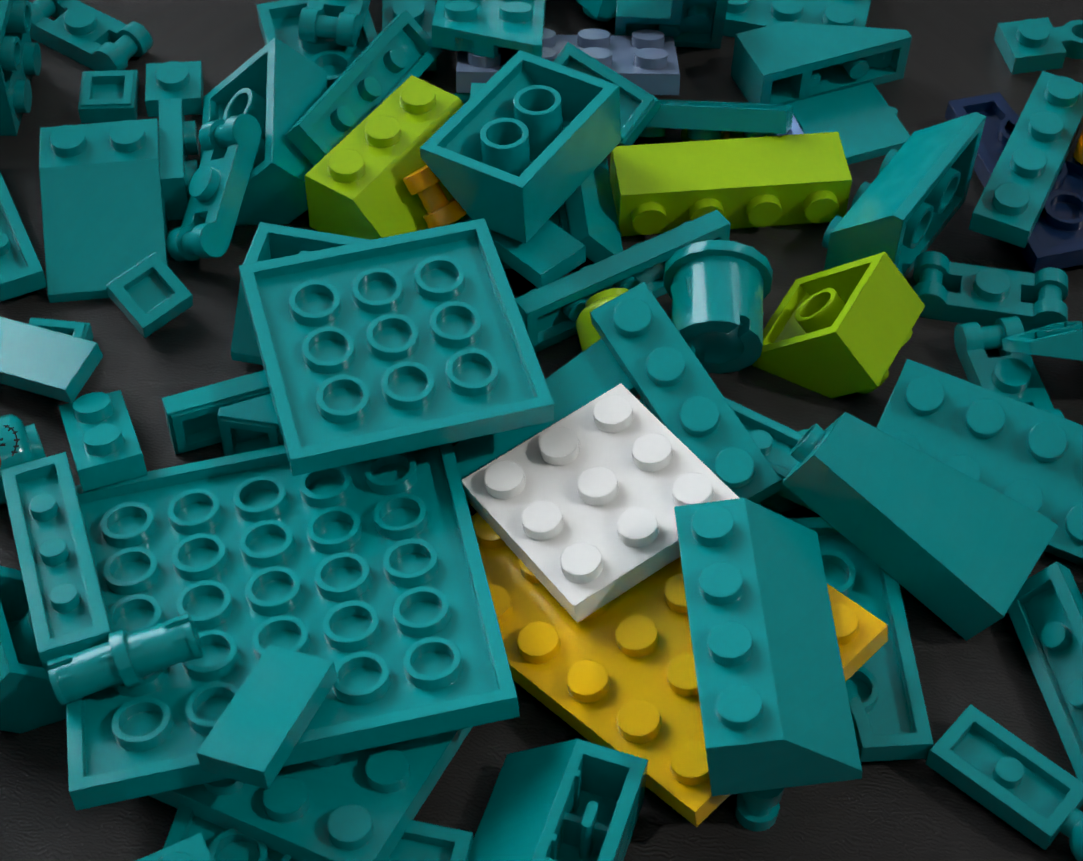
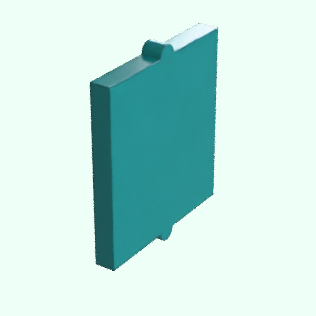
(859, 115)

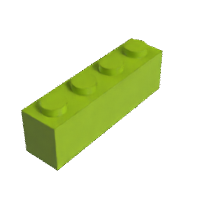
(743, 178)

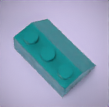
(277, 90)
(525, 143)
(910, 196)

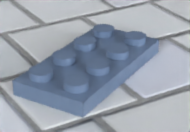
(644, 58)

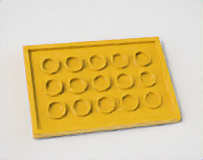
(630, 666)

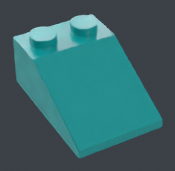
(99, 204)

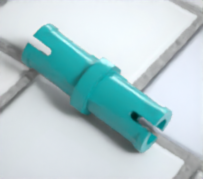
(124, 659)

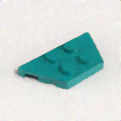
(489, 25)

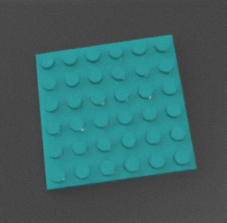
(331, 563)

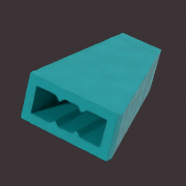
(921, 520)

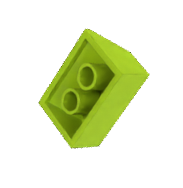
(361, 182)

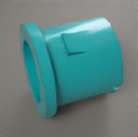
(719, 301)

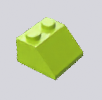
(841, 327)

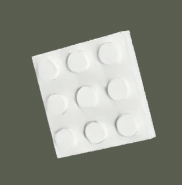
(594, 499)

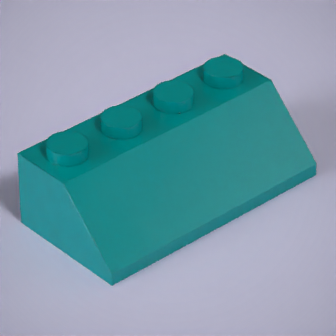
(764, 650)

